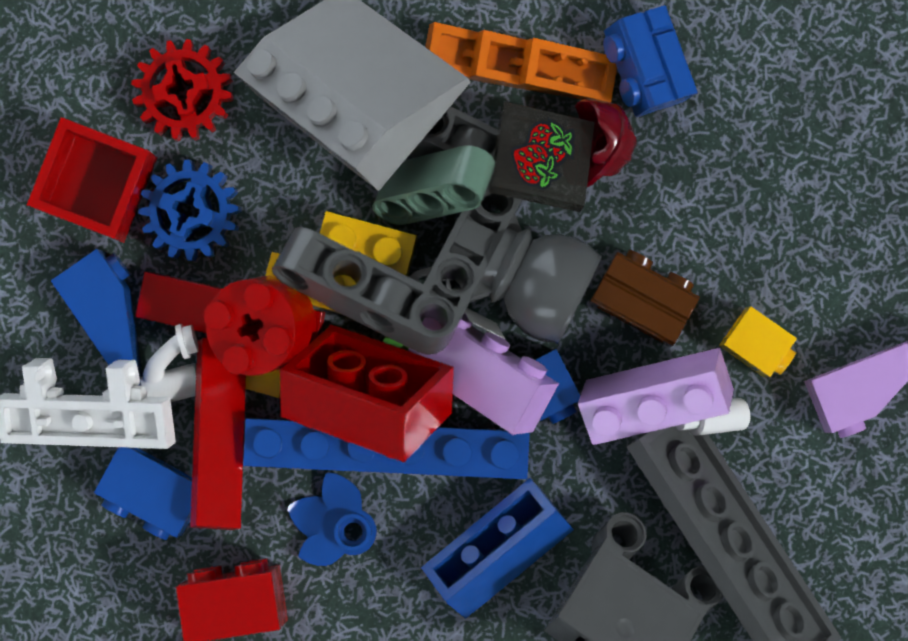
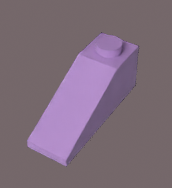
(858, 390)

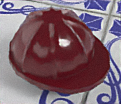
(612, 138)

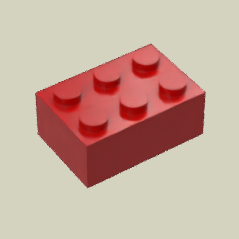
(366, 392)

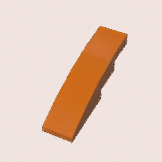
(524, 63)

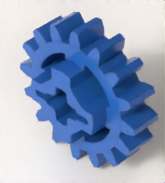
(195, 192)

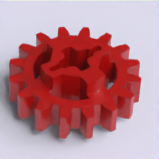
(203, 85)

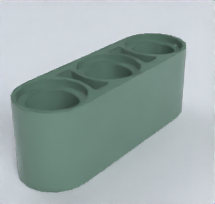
(435, 185)

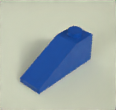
(102, 304)

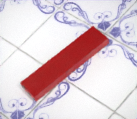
(184, 301)
(217, 444)

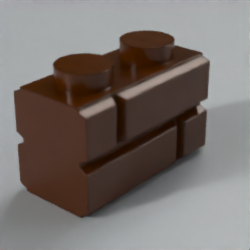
(645, 298)

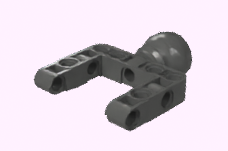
(483, 253)

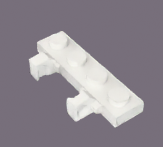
(116, 419)

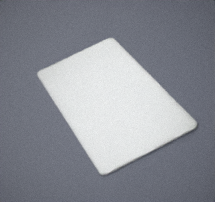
(484, 322)

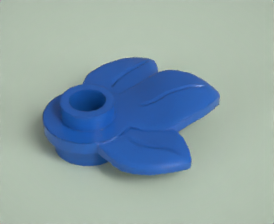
(325, 521)

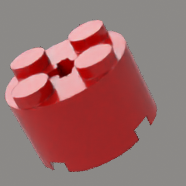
(235, 327)

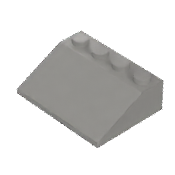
(353, 85)

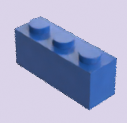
(497, 548)

